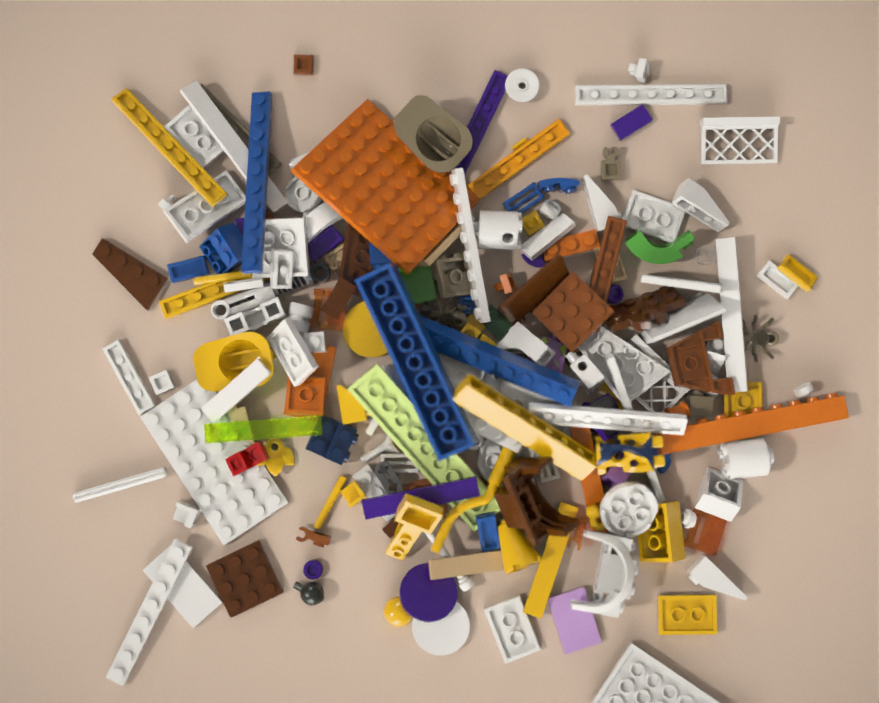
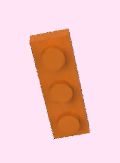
(573, 245)

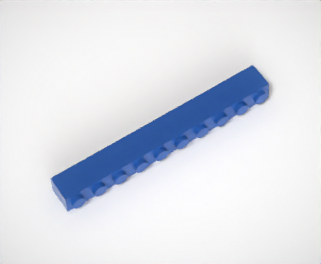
(502, 363)

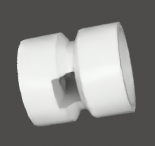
(300, 315)

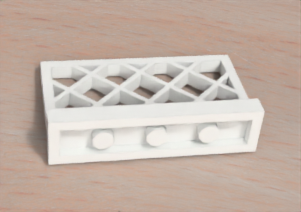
(744, 123)
(638, 343)

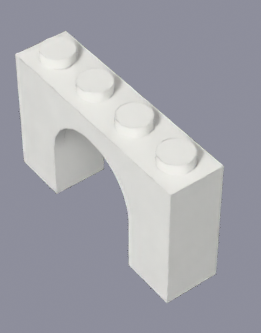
(521, 341)

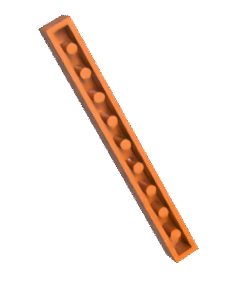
(756, 423)

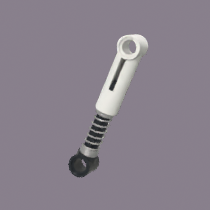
(263, 294)

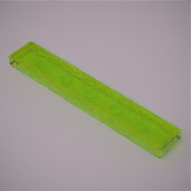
(263, 429)

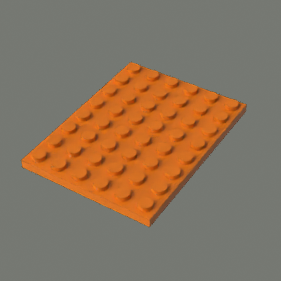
(382, 187)

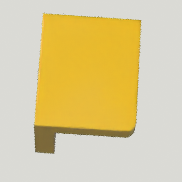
(353, 493)

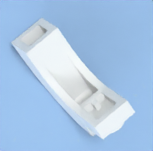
(319, 220)

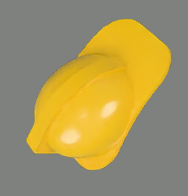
(224, 359)

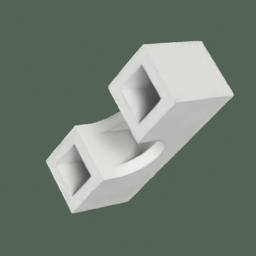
(256, 318)

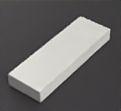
(547, 236)

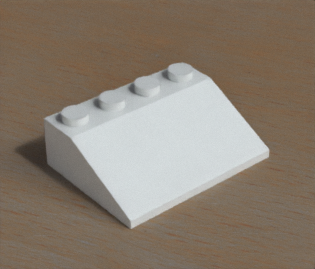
(696, 311)

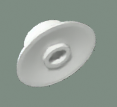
(525, 77)

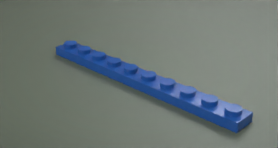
(257, 183)

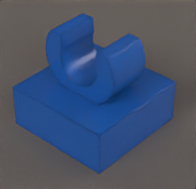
(466, 300)

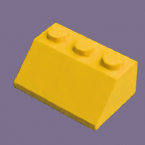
(665, 537)

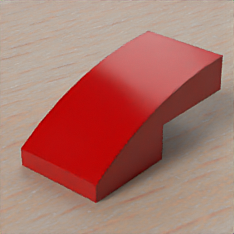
(247, 458)

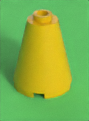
(516, 549)

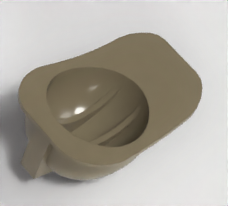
(433, 134)

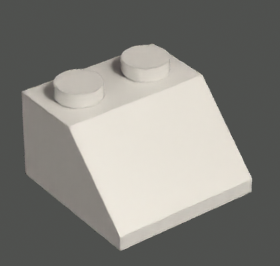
(719, 495)

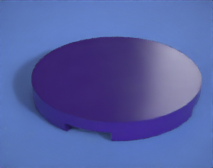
(427, 598)

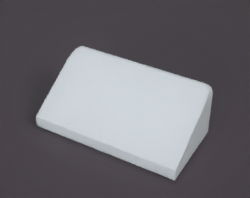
(281, 268)

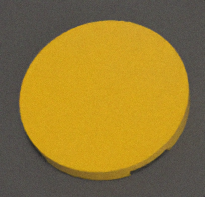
(362, 333)

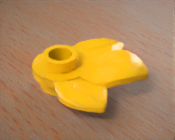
(277, 458)

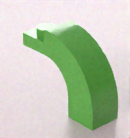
(656, 253)

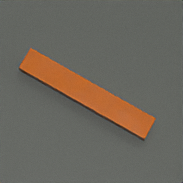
(591, 483)

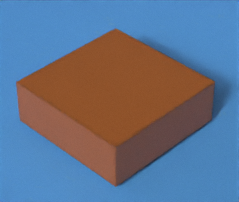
(303, 65)

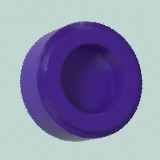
(615, 294)
(313, 569)

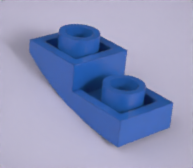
(564, 185)

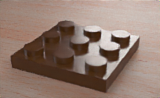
(244, 578)

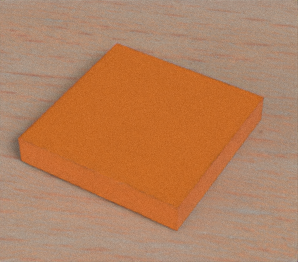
(307, 397)

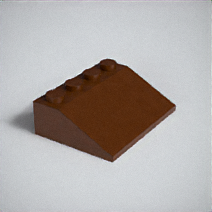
(533, 291)

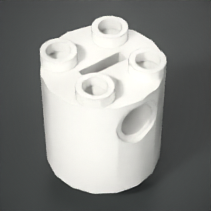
(498, 230)
(745, 458)

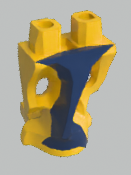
(640, 451)

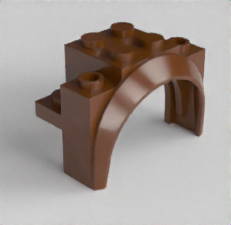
(525, 505)

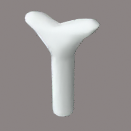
(386, 445)

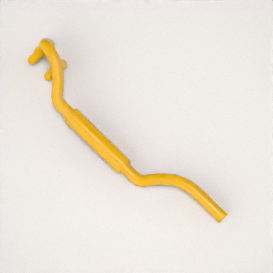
(495, 481)

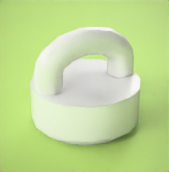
(550, 209)

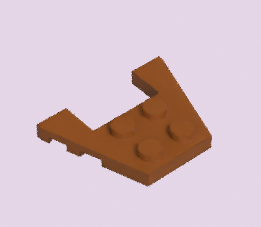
(691, 365)

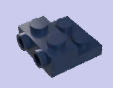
(334, 441)

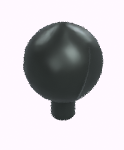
(310, 593)

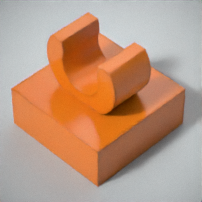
(507, 284)

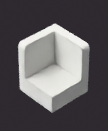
(186, 514)

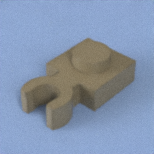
(610, 167)

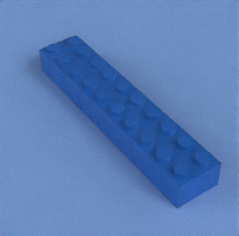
(416, 361)

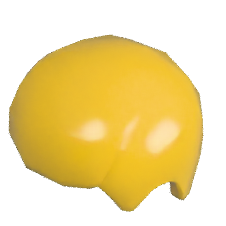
(395, 613)

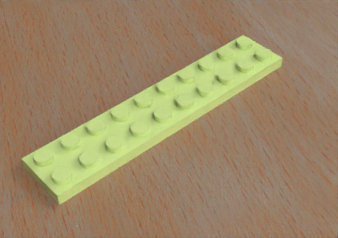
(398, 418)

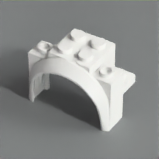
(613, 575)

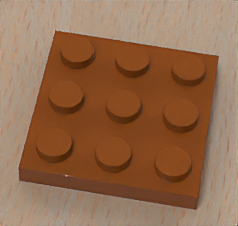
(573, 312)

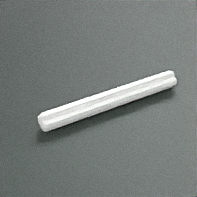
(119, 484)

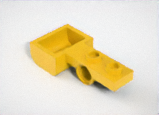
(413, 517)

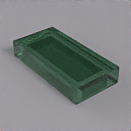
(498, 326)

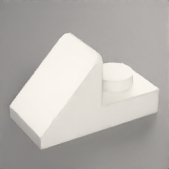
(715, 355)

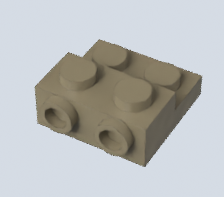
(451, 275)

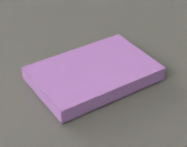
(575, 627)

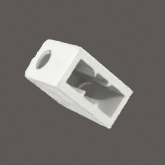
(591, 377)

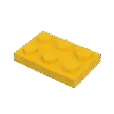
(687, 614)

